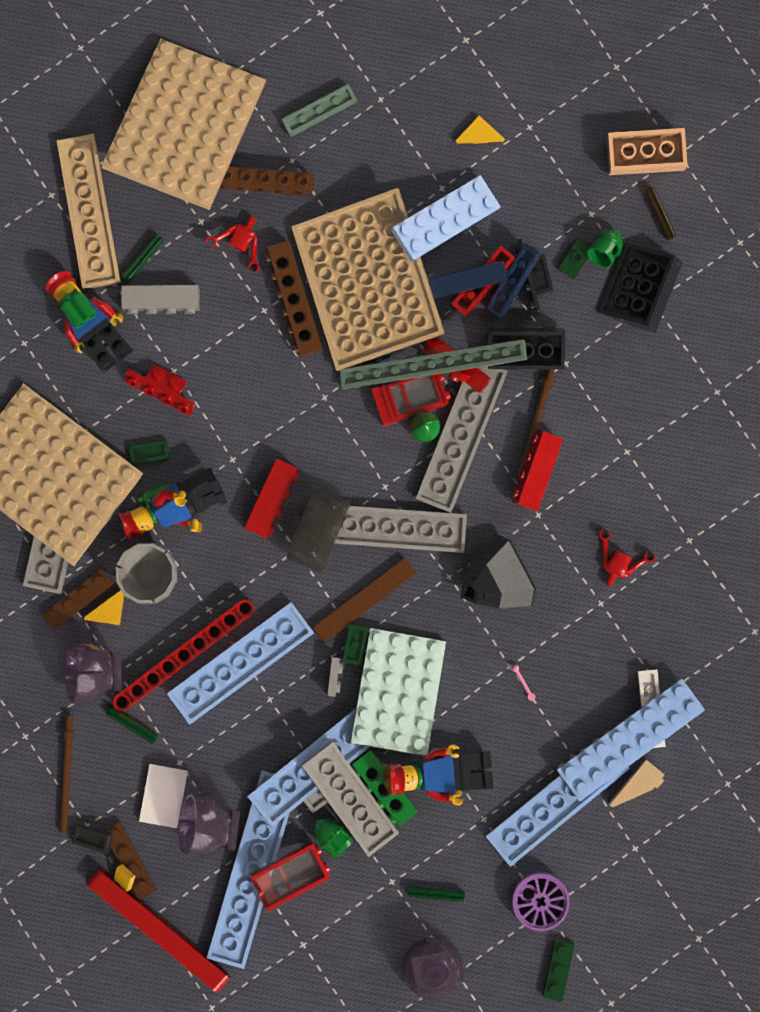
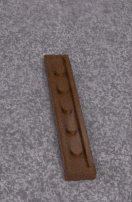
(364, 600)

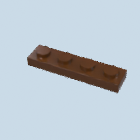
(77, 599)
(130, 859)

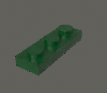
(558, 970)

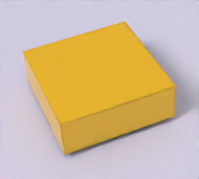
(124, 877)

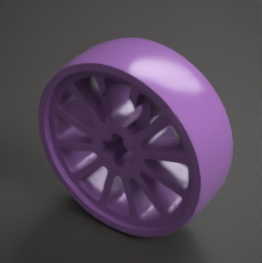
(518, 891)

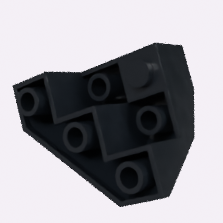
(498, 577)

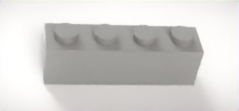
(161, 298)

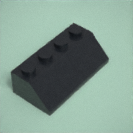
(543, 347)

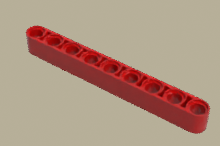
(174, 657)
(158, 930)

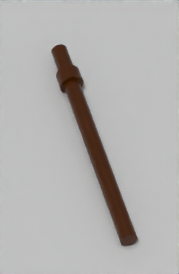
(546, 385)
(68, 736)

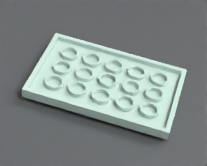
(398, 692)

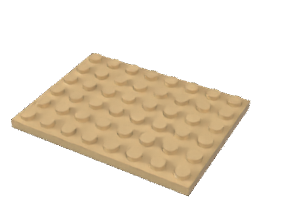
(184, 124)
(365, 282)
(58, 475)

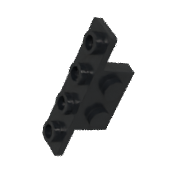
(538, 281)

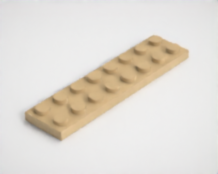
(88, 211)

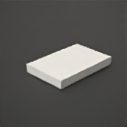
(163, 796)

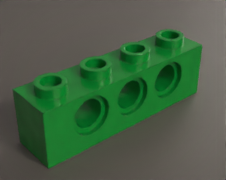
(398, 815)

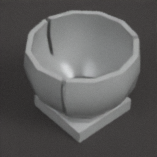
(146, 573)

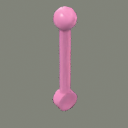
(515, 668)

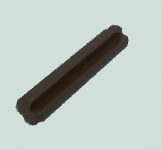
(660, 213)

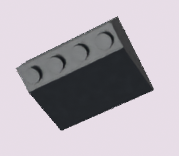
(640, 286)

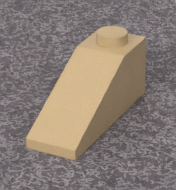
(640, 782)

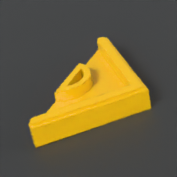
(479, 132)
(109, 611)

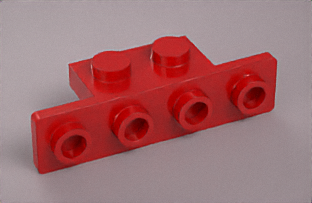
(473, 377)
(163, 387)

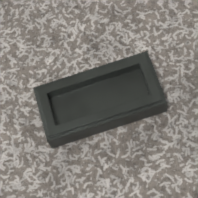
(92, 838)

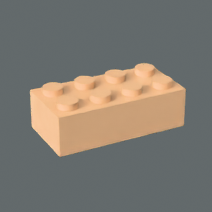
(646, 151)

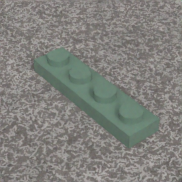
(319, 110)

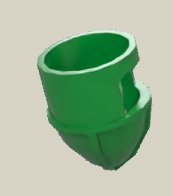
(605, 247)
(425, 426)
(332, 837)

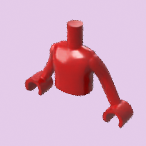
(240, 239)
(618, 563)

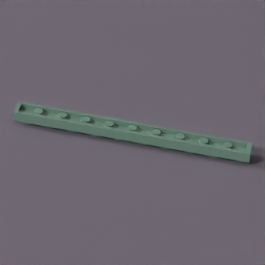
(433, 364)

